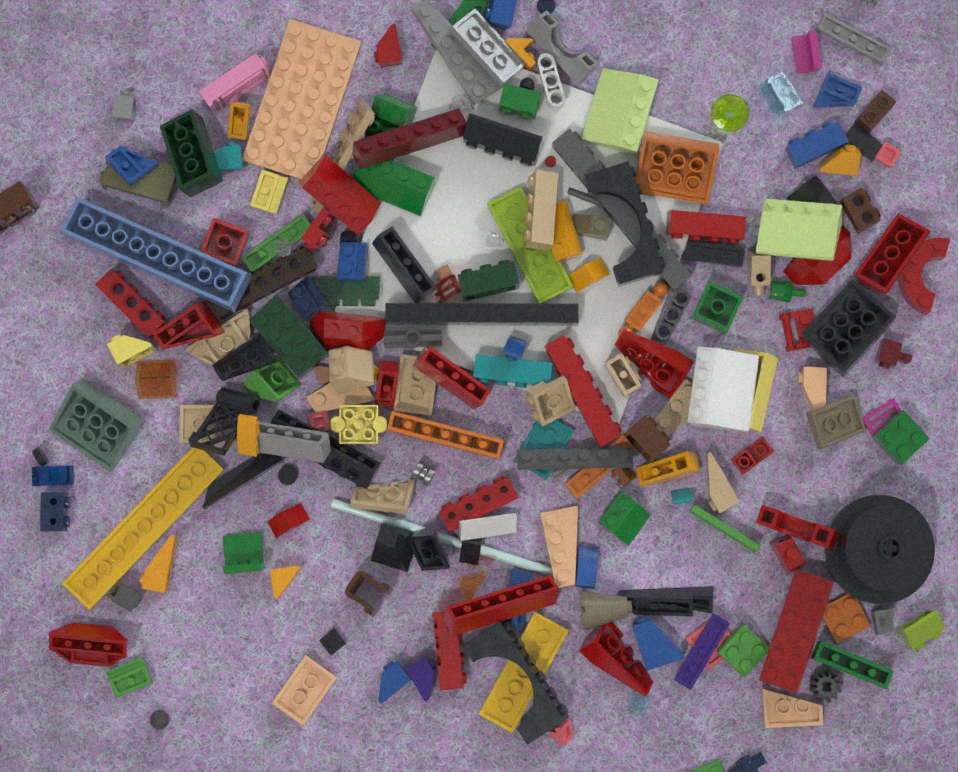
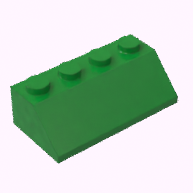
(397, 185)

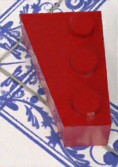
(190, 326)

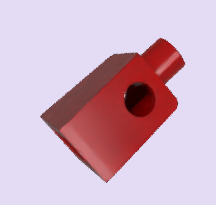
(788, 553)

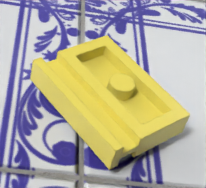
(269, 192)

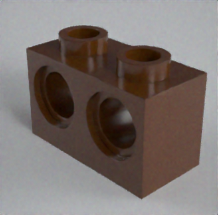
(875, 111)
(855, 213)

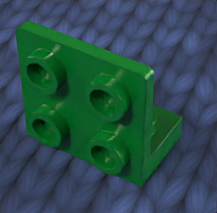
(243, 553)

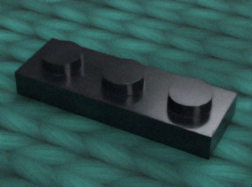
(714, 253)

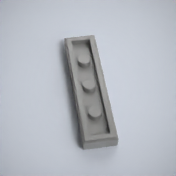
(853, 38)

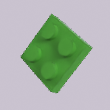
(743, 650)

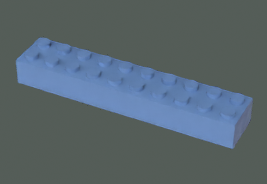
(156, 254)

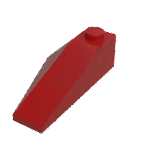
(659, 363)
(607, 652)

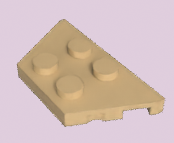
(213, 349)

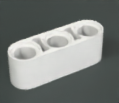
(550, 72)

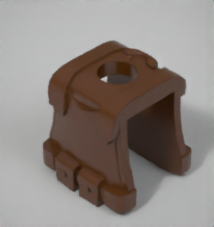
(355, 583)

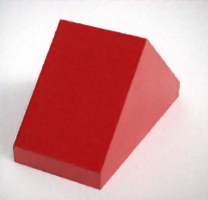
(288, 520)

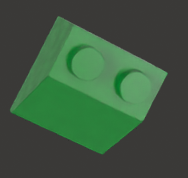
(624, 518)

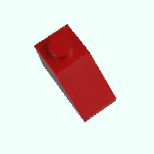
(388, 49)
(386, 383)

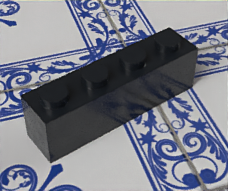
(404, 265)

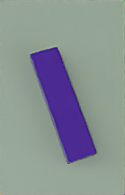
(701, 651)

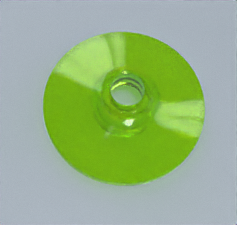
(733, 104)

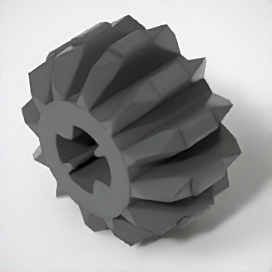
(818, 686)

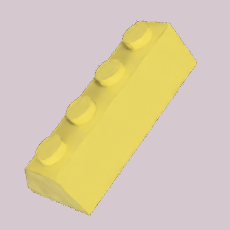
(764, 381)

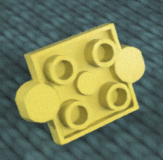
(358, 424)

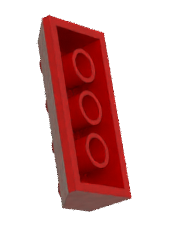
(340, 194)
(891, 254)

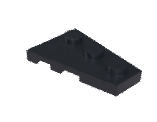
(246, 358)

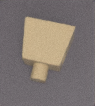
(758, 264)

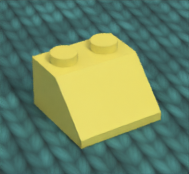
(129, 350)

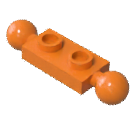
(645, 308)

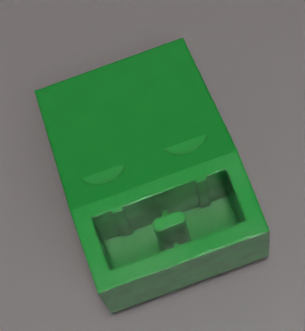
(389, 114)

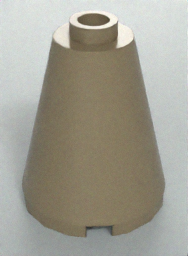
(602, 609)

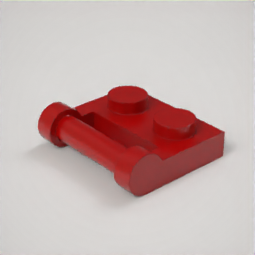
(802, 321)

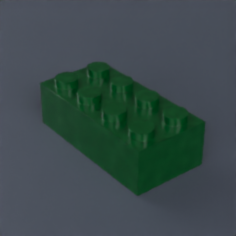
(191, 153)
(288, 337)

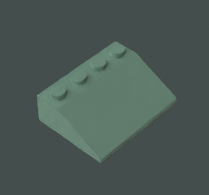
(96, 424)

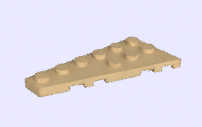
(358, 122)

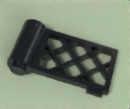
(234, 403)

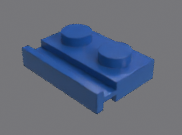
(352, 261)

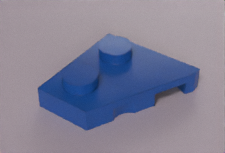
(837, 93)
(130, 164)

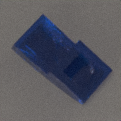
(52, 476)

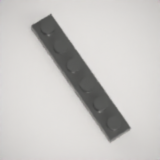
(575, 458)

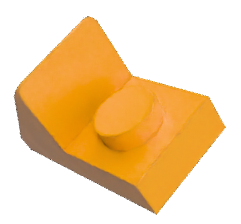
(520, 46)
(239, 120)

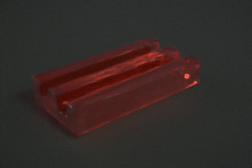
(440, 292)

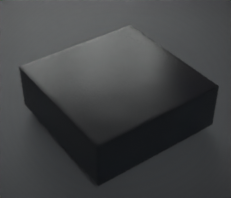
(332, 641)

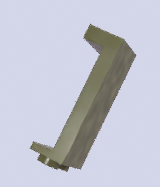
(156, 185)

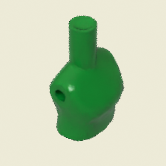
(784, 291)

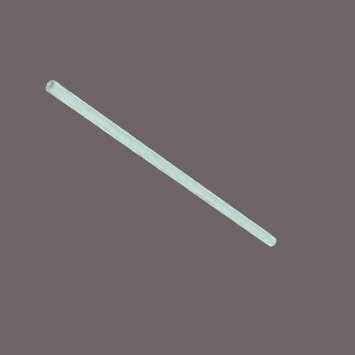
(445, 538)

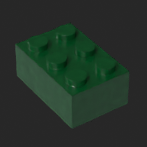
(488, 280)

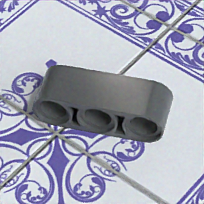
(676, 307)

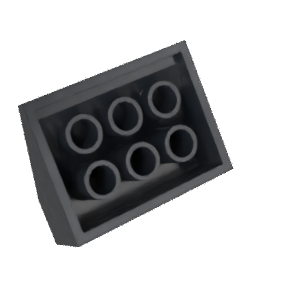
(848, 328)

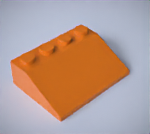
(676, 167)

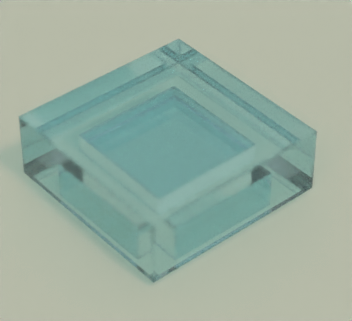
(638, 704)

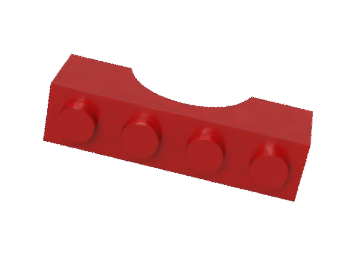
(797, 527)

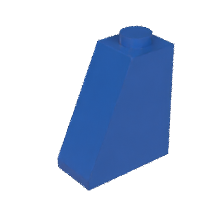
(654, 645)

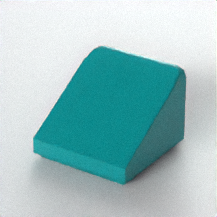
(681, 496)

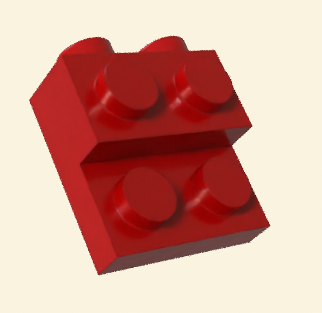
(317, 235)

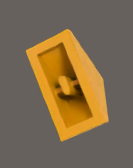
(588, 274)
(282, 578)

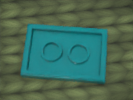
(551, 436)

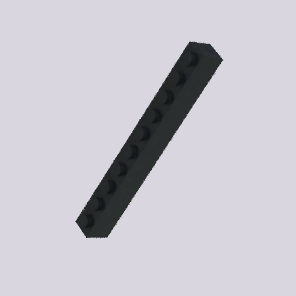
(481, 314)

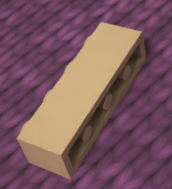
(541, 210)

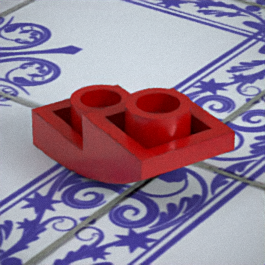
(752, 455)

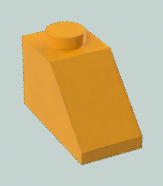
(842, 161)

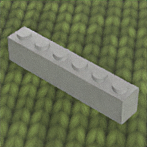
(287, 441)

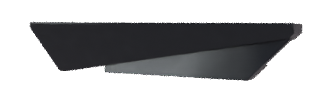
(240, 477)
(670, 600)

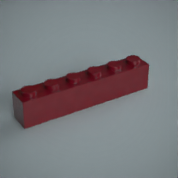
(409, 138)

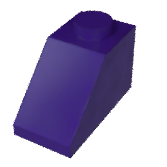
(422, 675)

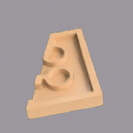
(788, 711)

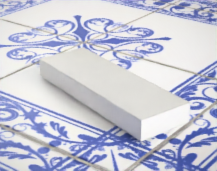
(487, 526)

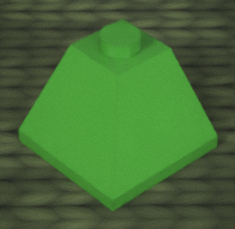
(272, 382)

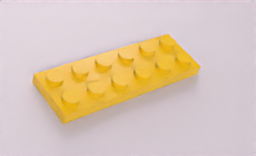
(513, 687)

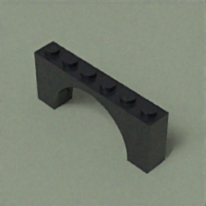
(620, 183)
(546, 709)

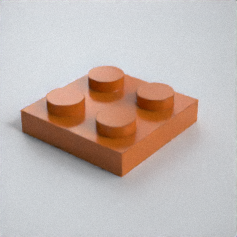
(844, 618)

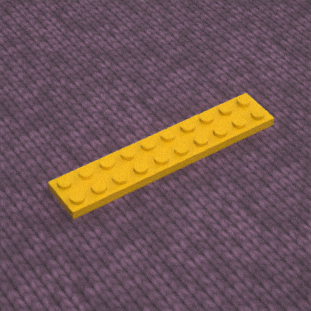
(143, 527)

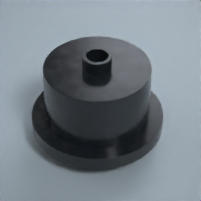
(859, 556)

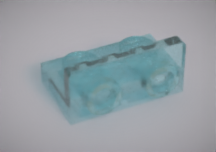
(780, 94)

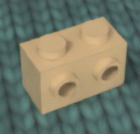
(622, 375)

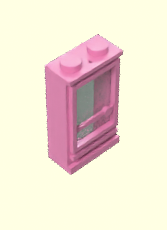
(235, 83)

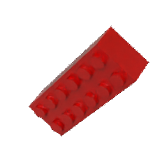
(796, 631)

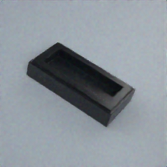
(864, 141)

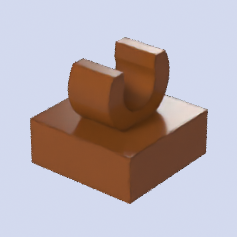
(625, 475)

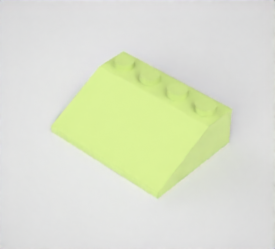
(619, 110)
(799, 229)

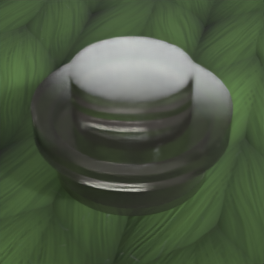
(159, 719)

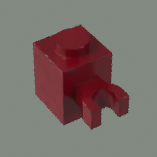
(889, 354)

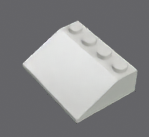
(723, 389)

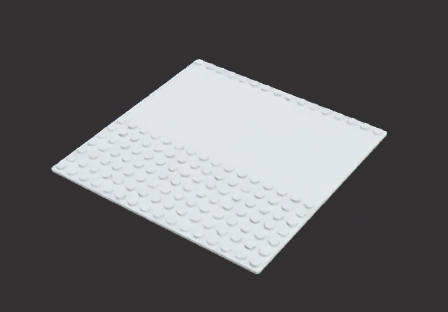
(459, 219)

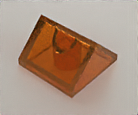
(156, 379)
(470, 583)

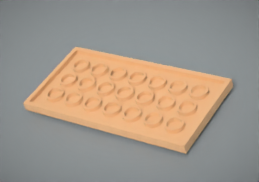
(301, 99)

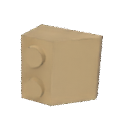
(350, 368)

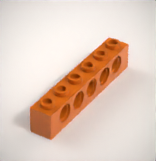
(445, 435)

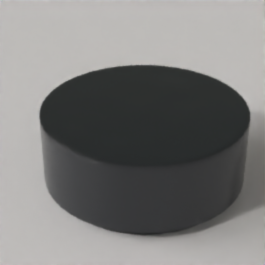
(349, 236)
(40, 456)
(287, 475)

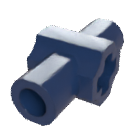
(749, 764)

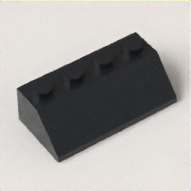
(502, 140)

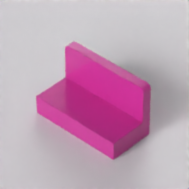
(806, 52)

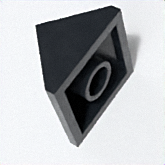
(812, 191)
(428, 549)

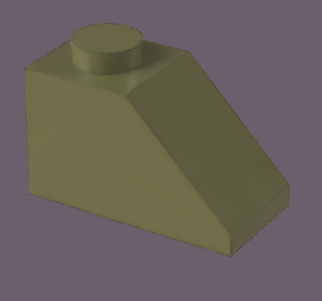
(592, 226)

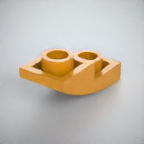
(247, 435)

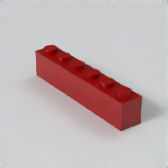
(582, 390)
(500, 605)

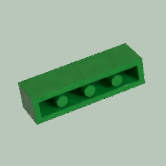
(852, 664)

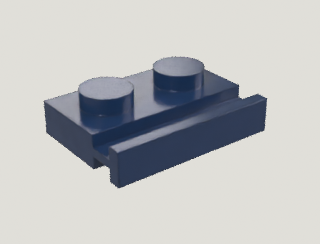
(307, 298)

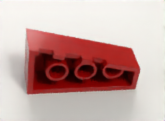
(448, 655)

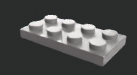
(487, 47)

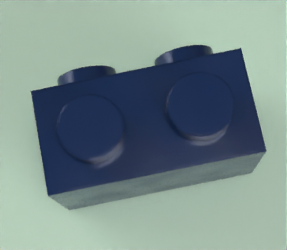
(54, 512)

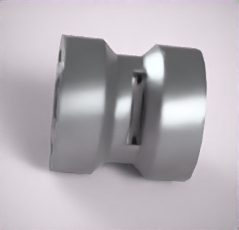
(423, 473)

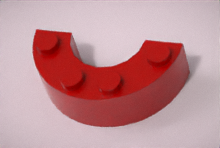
(910, 280)

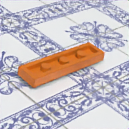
(588, 477)

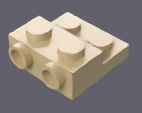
(549, 400)

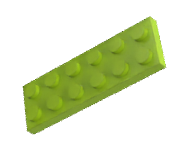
(539, 267)

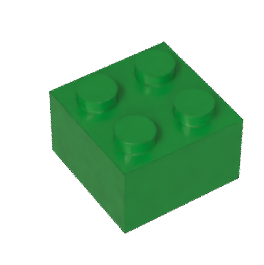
(717, 307)
(900, 437)

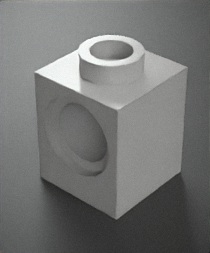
(124, 107)

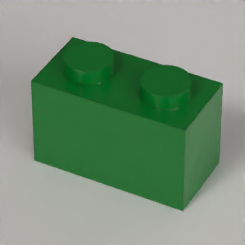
(519, 101)

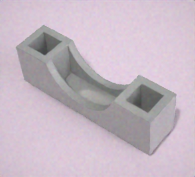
(546, 33)

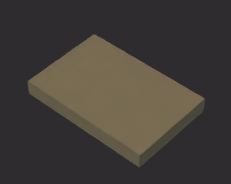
(836, 421)

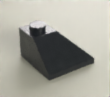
(392, 548)

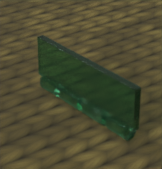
(349, 291)

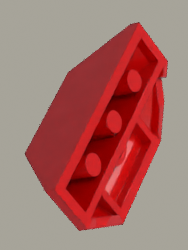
(816, 271)
(344, 329)
(88, 644)

